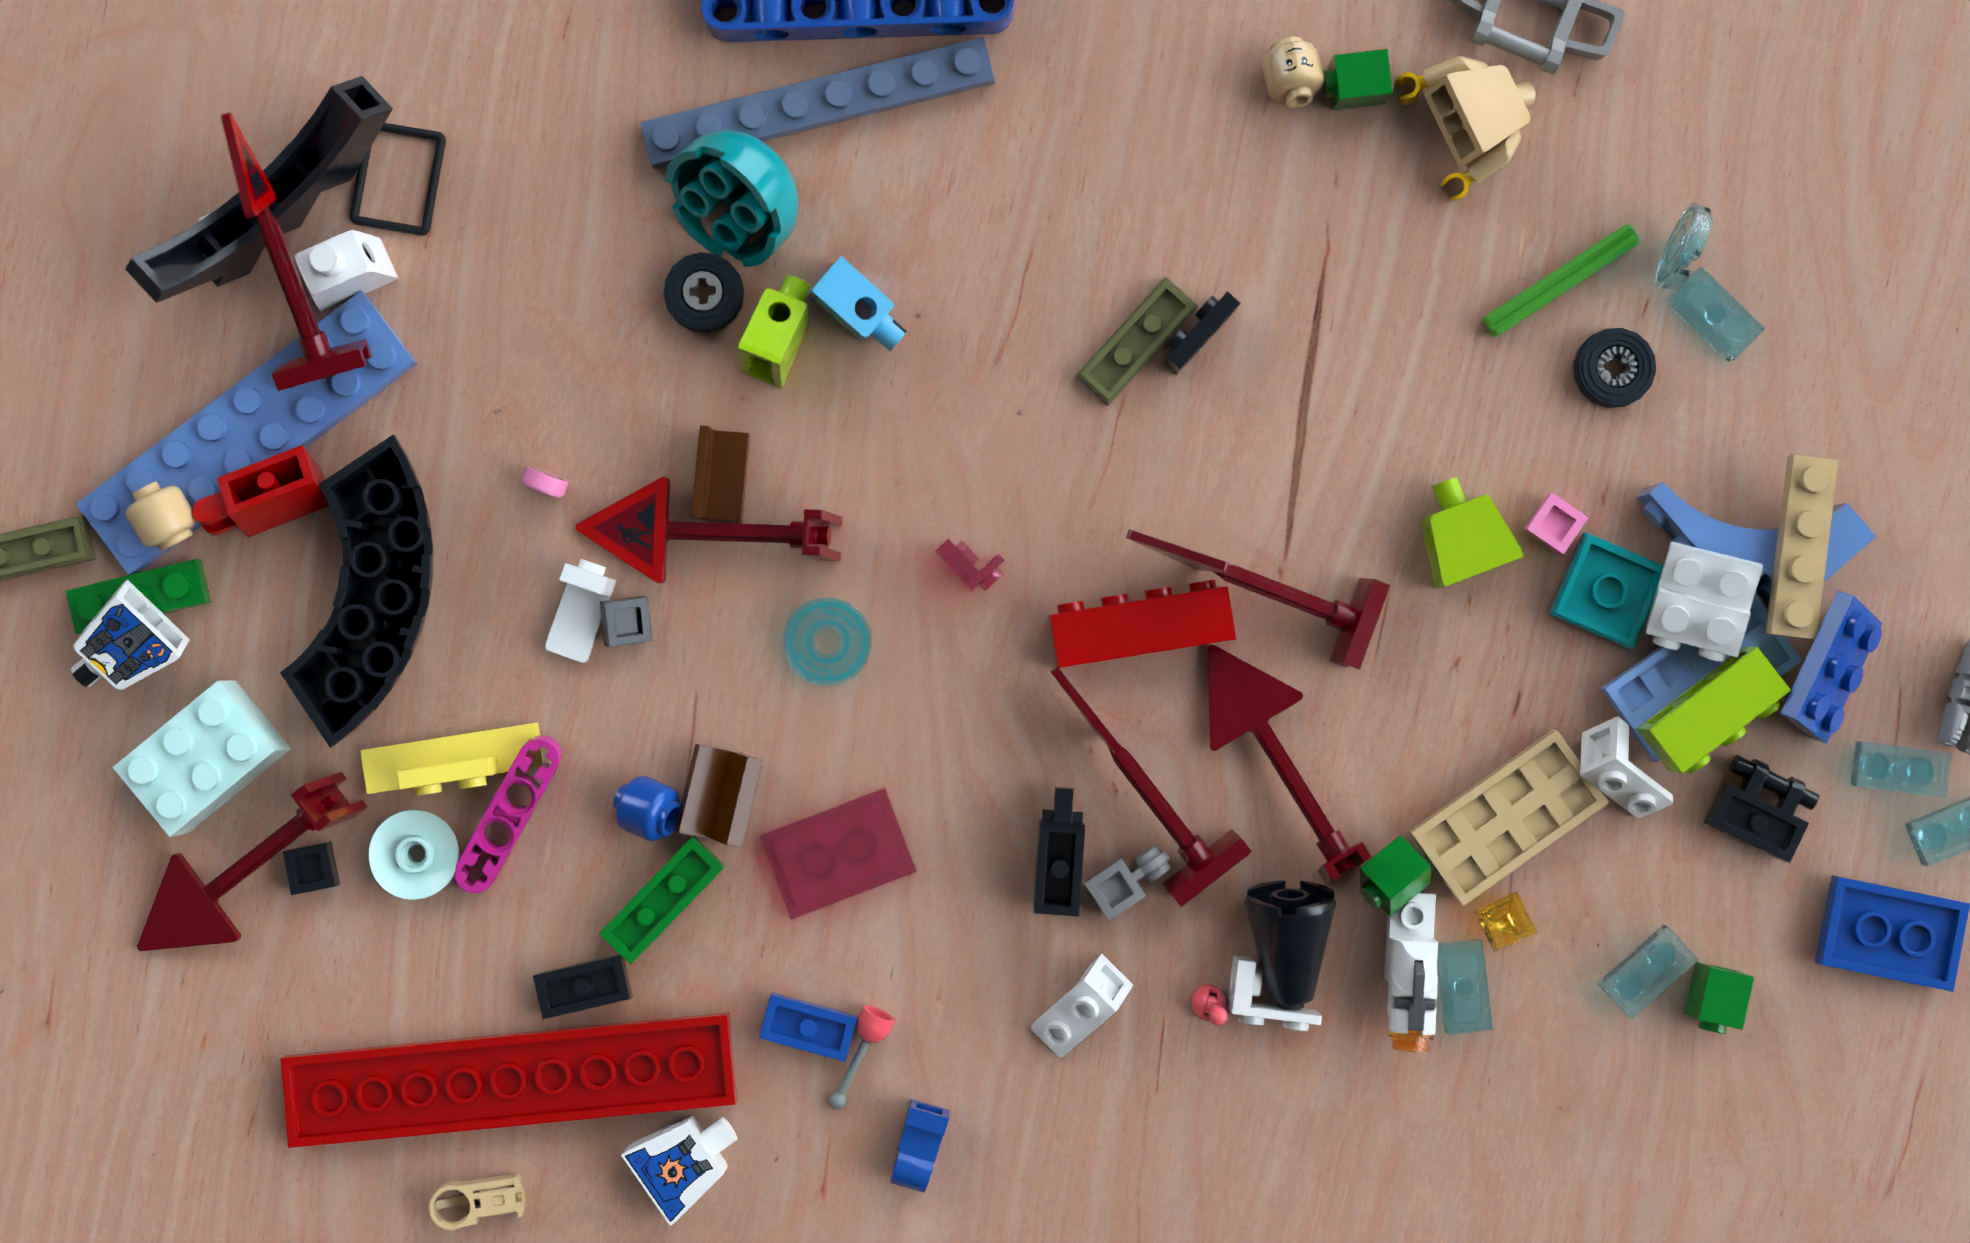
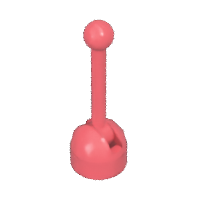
(1203, 1003)

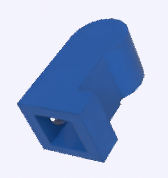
(919, 1145)

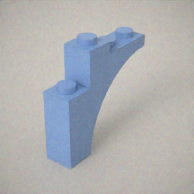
(1698, 530)

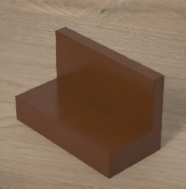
(720, 475)
(718, 795)

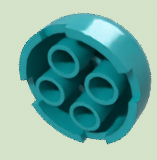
(745, 176)

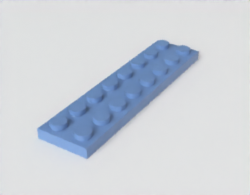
(249, 426)

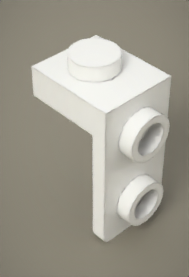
(579, 610)

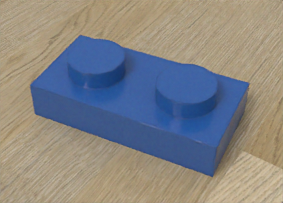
(808, 1026)

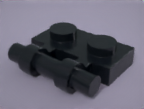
(1757, 821)

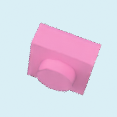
(1555, 523)

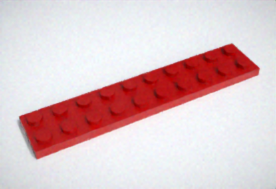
(508, 1080)

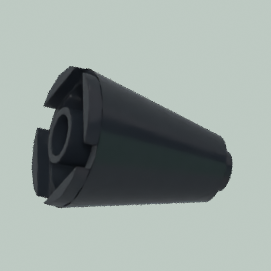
(1290, 937)

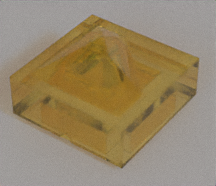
(1505, 921)

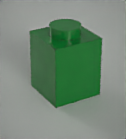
(1358, 79)
(1394, 876)
(1719, 997)

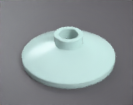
(392, 858)

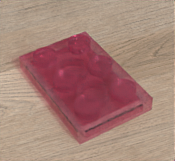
(838, 853)

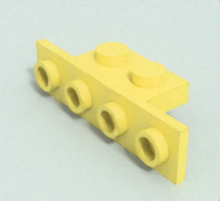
(447, 759)

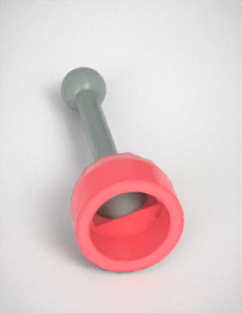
(872, 1027)

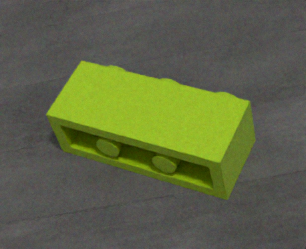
(1714, 711)

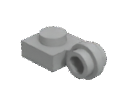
(1119, 888)

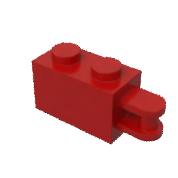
(263, 495)

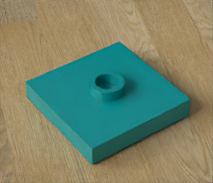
(1607, 591)

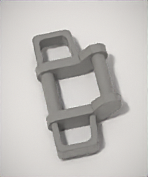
(1558, 44)

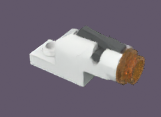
(1412, 974)

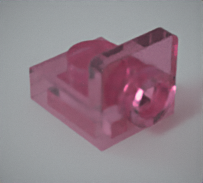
(962, 562)

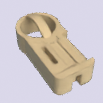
(485, 1196)

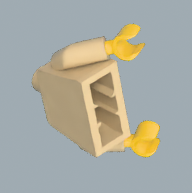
(1476, 112)

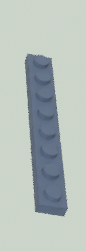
(827, 99)

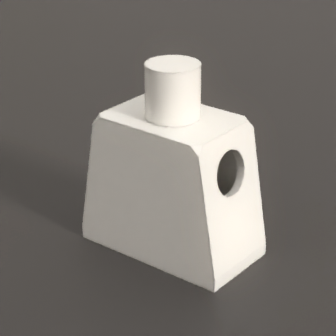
(341, 268)

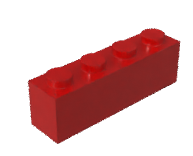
(1142, 626)

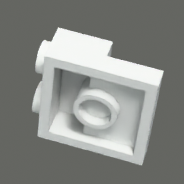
(1703, 601)

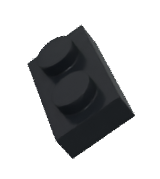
(1212, 317)
(582, 986)

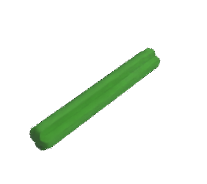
(1561, 280)

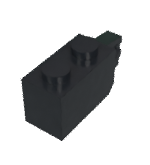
(1059, 857)

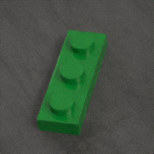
(166, 587)
(662, 899)

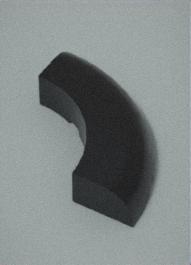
(378, 595)

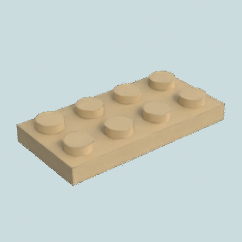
(1508, 817)

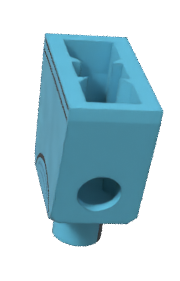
(841, 290)

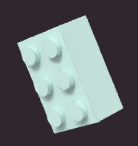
(202, 757)

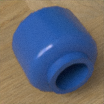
(647, 808)

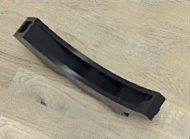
(317, 159)

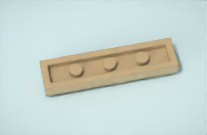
(1802, 547)

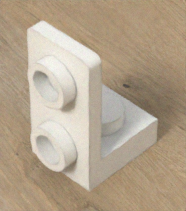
(1607, 768)
(1247, 982)
(1083, 1007)

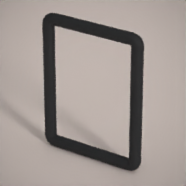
(432, 190)

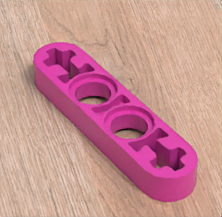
(505, 812)

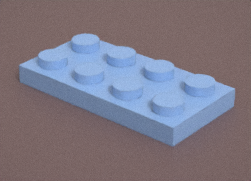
(1670, 672)

